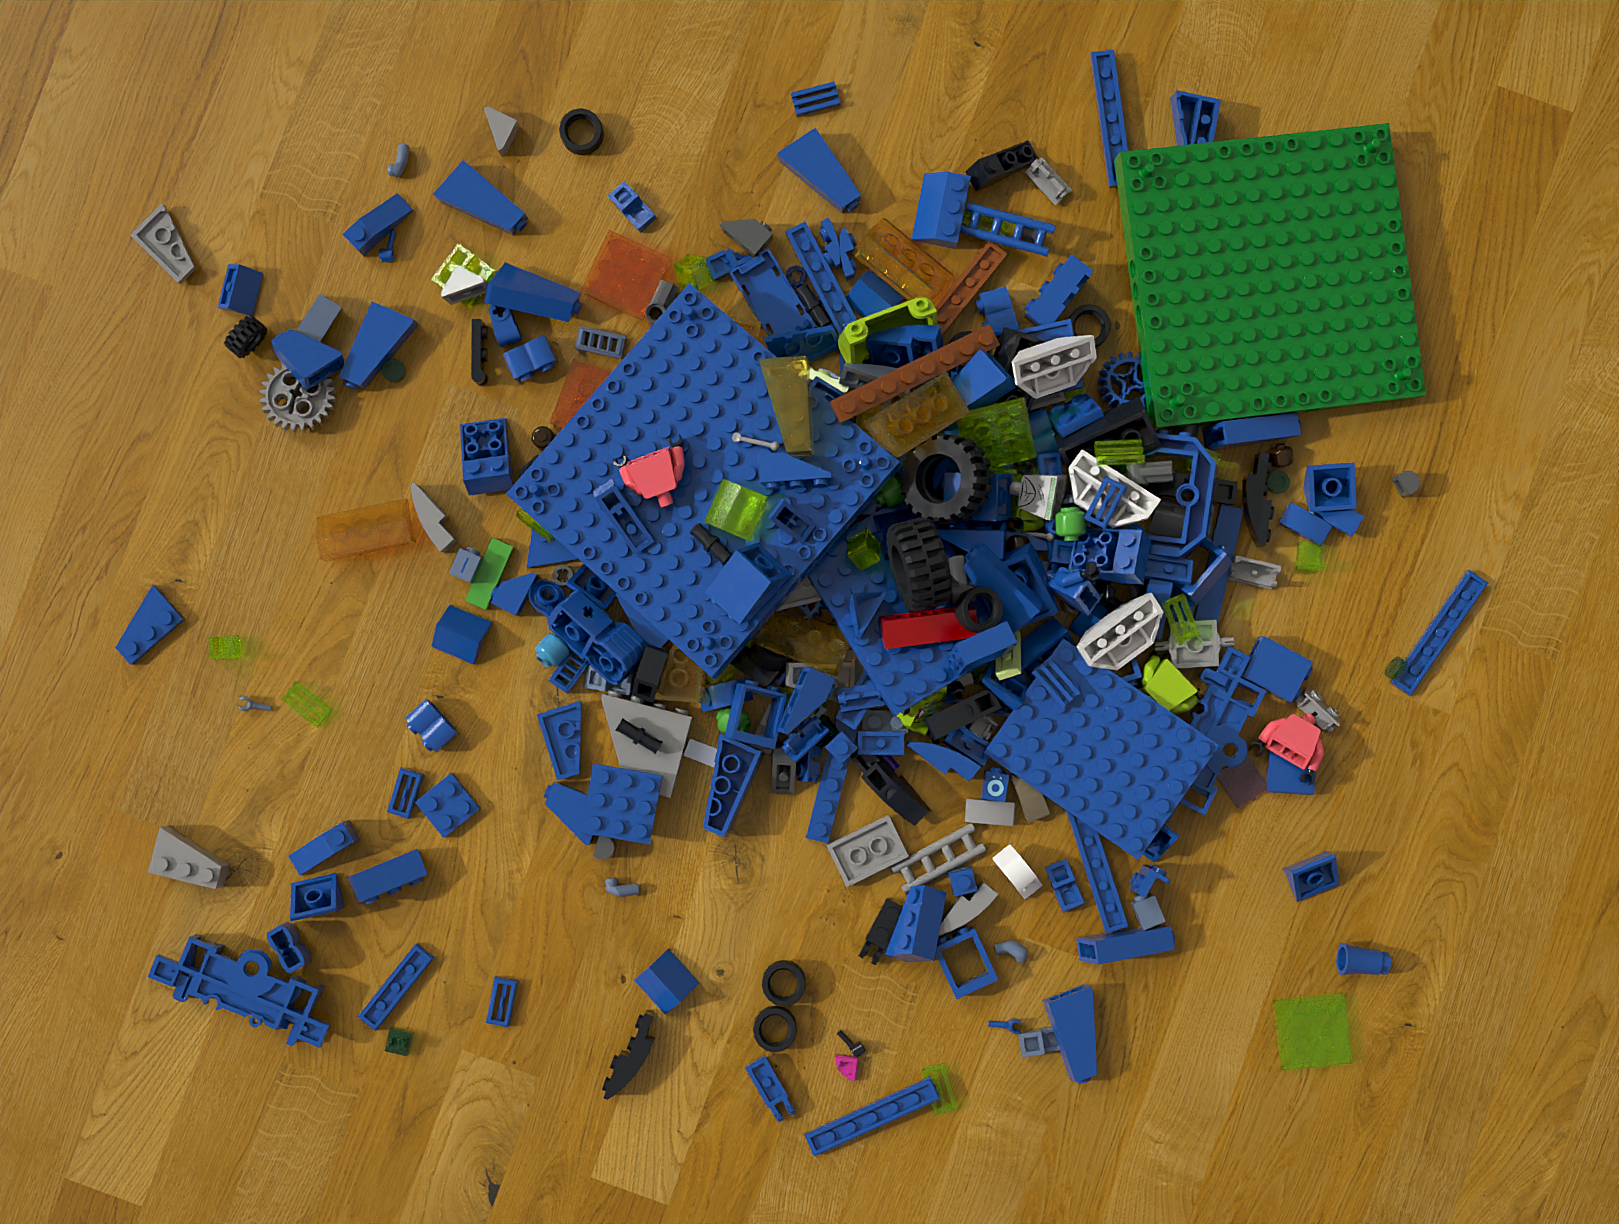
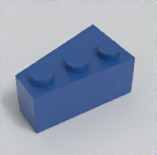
(388, 877)

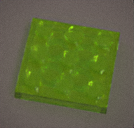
(1000, 431)
(1312, 1031)

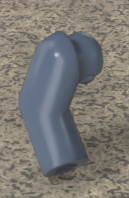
(1012, 947)

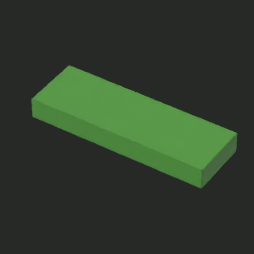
(489, 573)

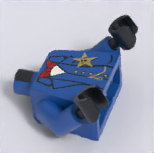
(1077, 590)

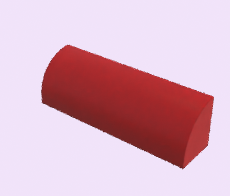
(923, 627)

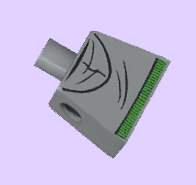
(1040, 494)

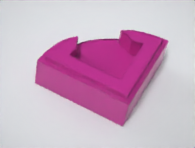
(847, 1066)

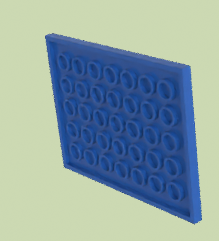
(901, 673)
(1105, 754)

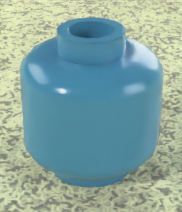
(551, 650)

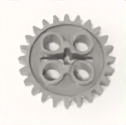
(277, 390)

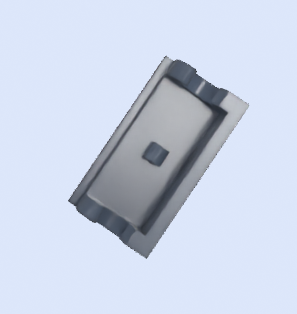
(319, 318)

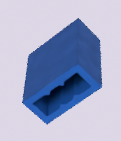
(1277, 669)

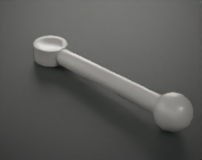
(738, 438)
(1050, 537)

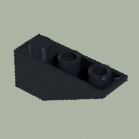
(1001, 165)

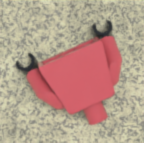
(654, 472)
(1295, 741)

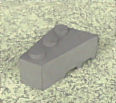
(186, 861)

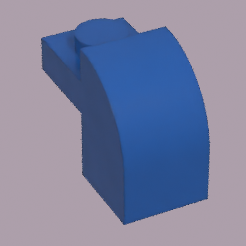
(722, 695)

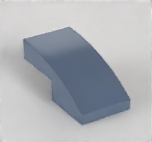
(597, 682)
(1037, 1042)

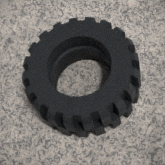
(973, 485)
(919, 564)

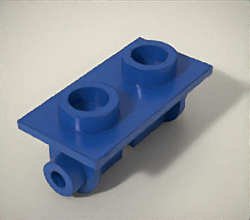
(859, 697)
(812, 733)
(807, 769)

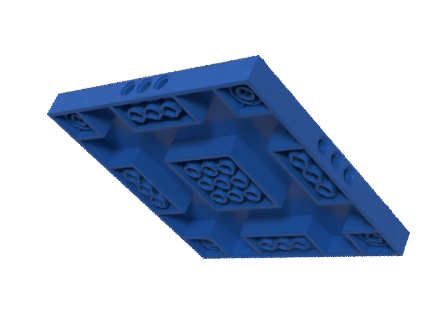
(704, 381)

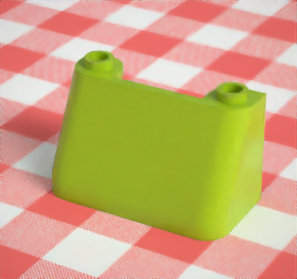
(853, 338)

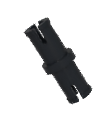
(813, 306)
(711, 543)
(639, 736)

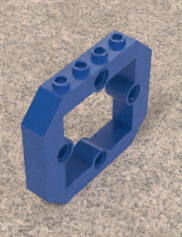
(1201, 483)

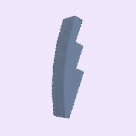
(857, 375)

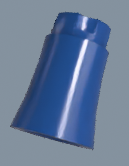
(1361, 960)

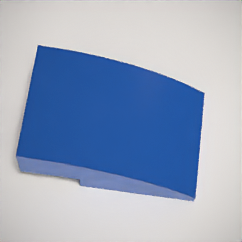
(903, 344)
(944, 759)

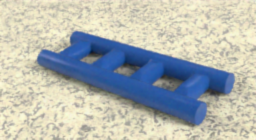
(1014, 242)

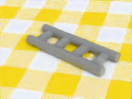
(944, 845)

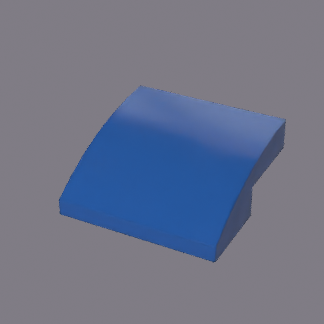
(1284, 777)

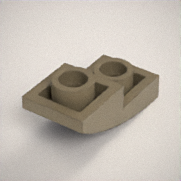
(1031, 799)

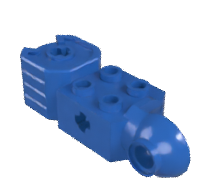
(588, 631)

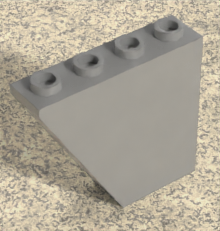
(660, 723)

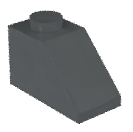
(748, 234)
(782, 771)

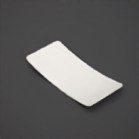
(700, 752)

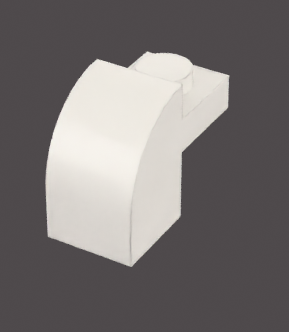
(1017, 871)

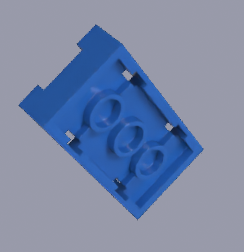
(771, 296)

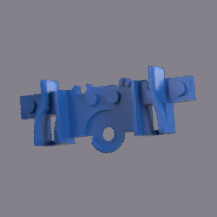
(1222, 721)
(245, 994)

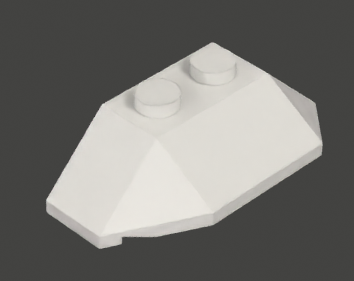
(1053, 364)
(1086, 480)
(1122, 633)

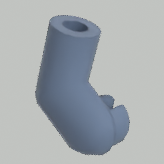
(401, 161)
(621, 890)

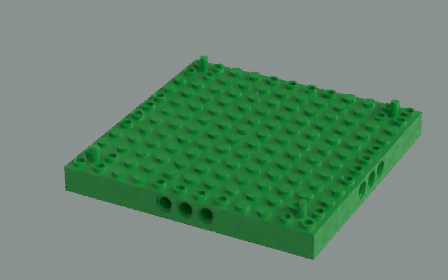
(1269, 276)

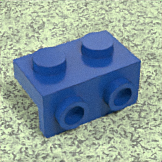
(1144, 879)

